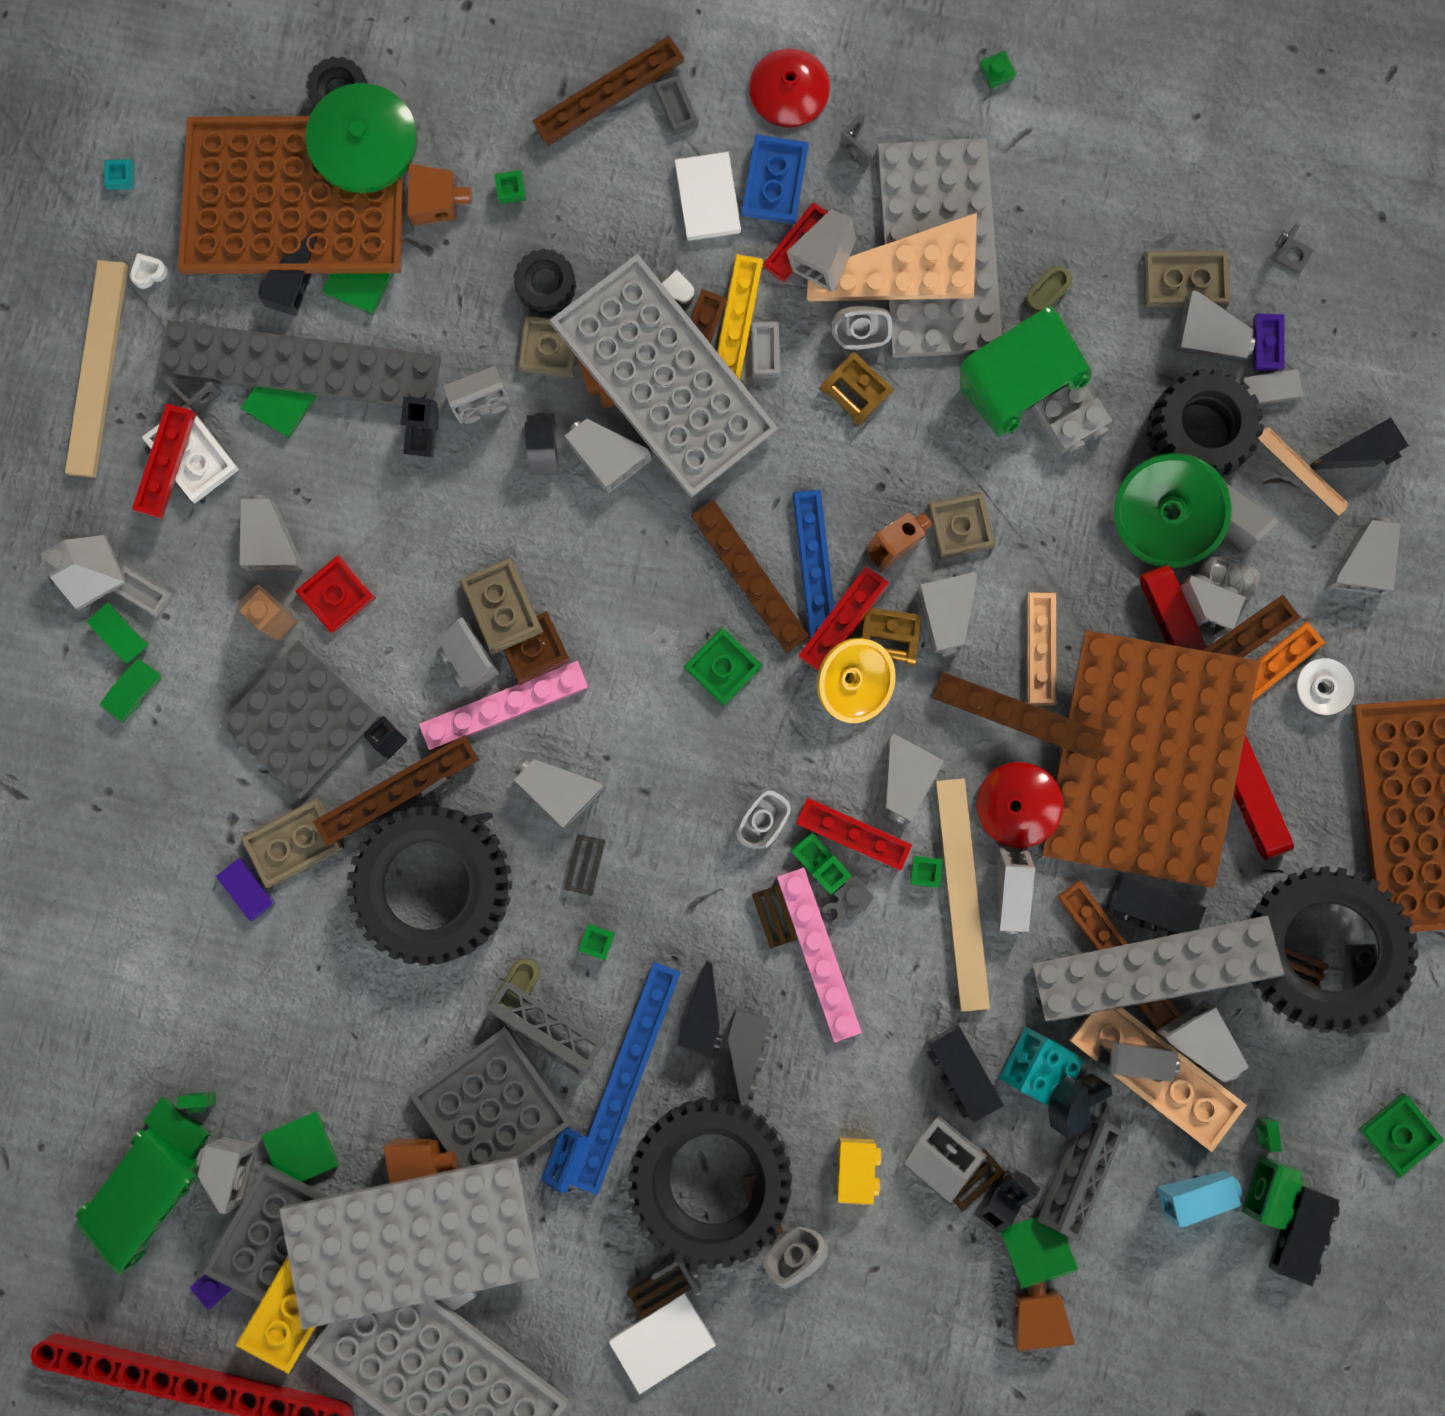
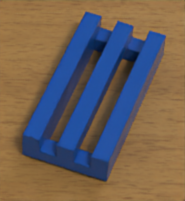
(565, 1160)

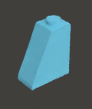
(1199, 1198)

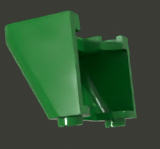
(1022, 369)
(136, 1200)

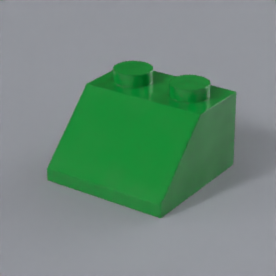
(1273, 1193)

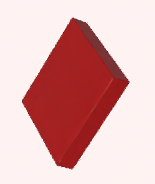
(335, 594)

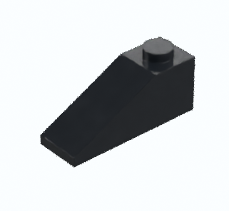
(286, 288)
(1366, 450)
(702, 1021)

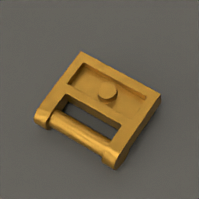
(862, 382)
(894, 627)

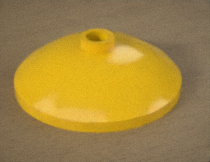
(869, 681)

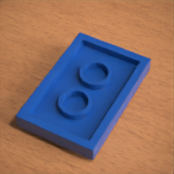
(775, 179)

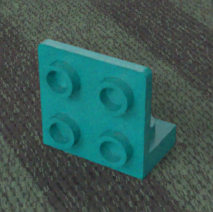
(1039, 1065)

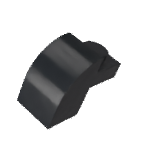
(421, 423)
(541, 443)
(1072, 1101)
(1005, 1199)

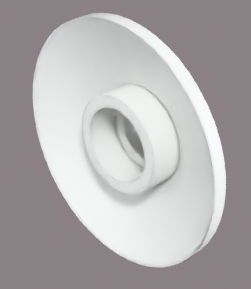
(1337, 683)

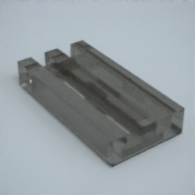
(579, 889)

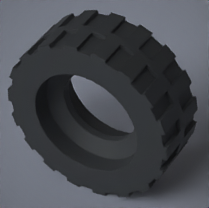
(329, 70)
(541, 260)

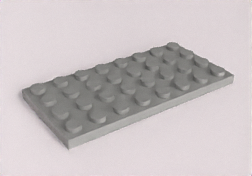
(923, 189)
(663, 375)
(409, 1242)
(430, 1365)

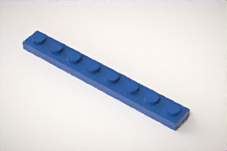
(625, 1078)

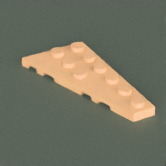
(920, 266)

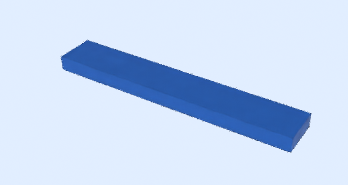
(813, 557)

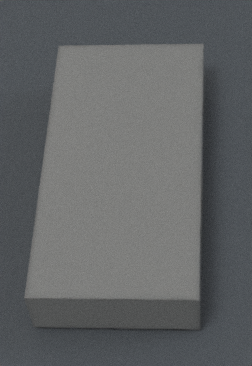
(765, 350)
(1275, 386)
(144, 593)

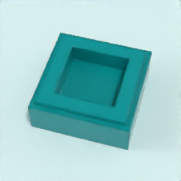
(119, 174)

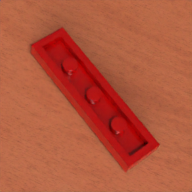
(164, 461)
(844, 617)
(854, 834)

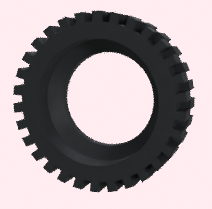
(486, 894)
(1394, 963)
(674, 1228)

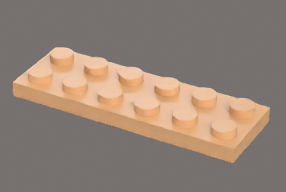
(1191, 1101)

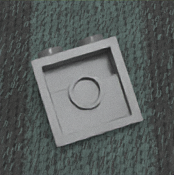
(1072, 418)

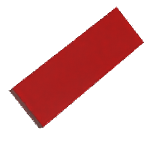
(778, 262)

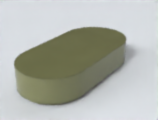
(1048, 289)
(523, 975)

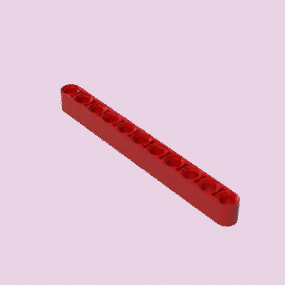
(1251, 787)
(178, 1374)

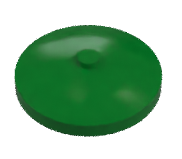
(361, 138)
(1173, 510)

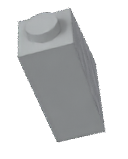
(824, 250)
(1212, 330)
(606, 453)
(1247, 522)
(265, 538)
(1369, 560)
(947, 611)
(907, 778)
(557, 790)
(1014, 889)
(1206, 1041)

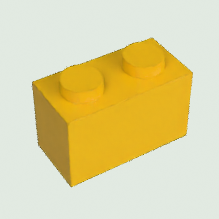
(857, 1171)

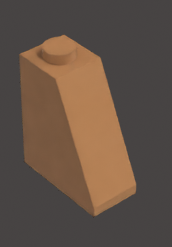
(266, 613)

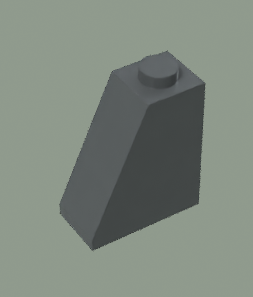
(1137, 1060)

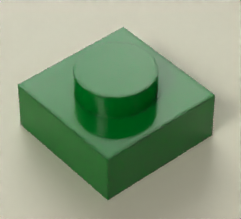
(997, 69)
(510, 187)
(926, 871)
(596, 941)
(196, 1101)
(1268, 1134)

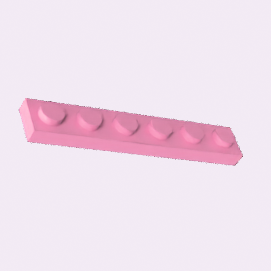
(503, 706)
(819, 955)

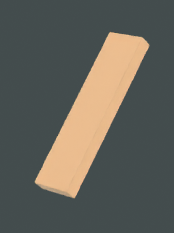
(1303, 471)
(1041, 649)

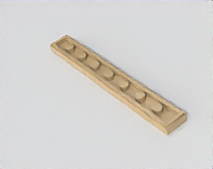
(96, 369)
(962, 895)

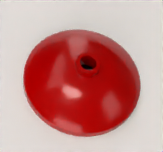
(785, 101)
(1039, 799)

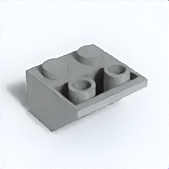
(477, 395)
(1212, 606)
(945, 1159)

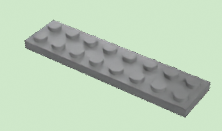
(1158, 969)

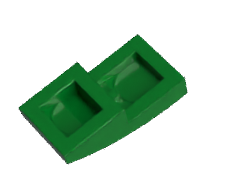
(117, 633)
(129, 690)
(820, 862)
(175, 1128)

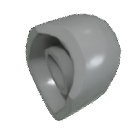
(862, 327)
(1231, 573)
(762, 819)
(795, 1257)

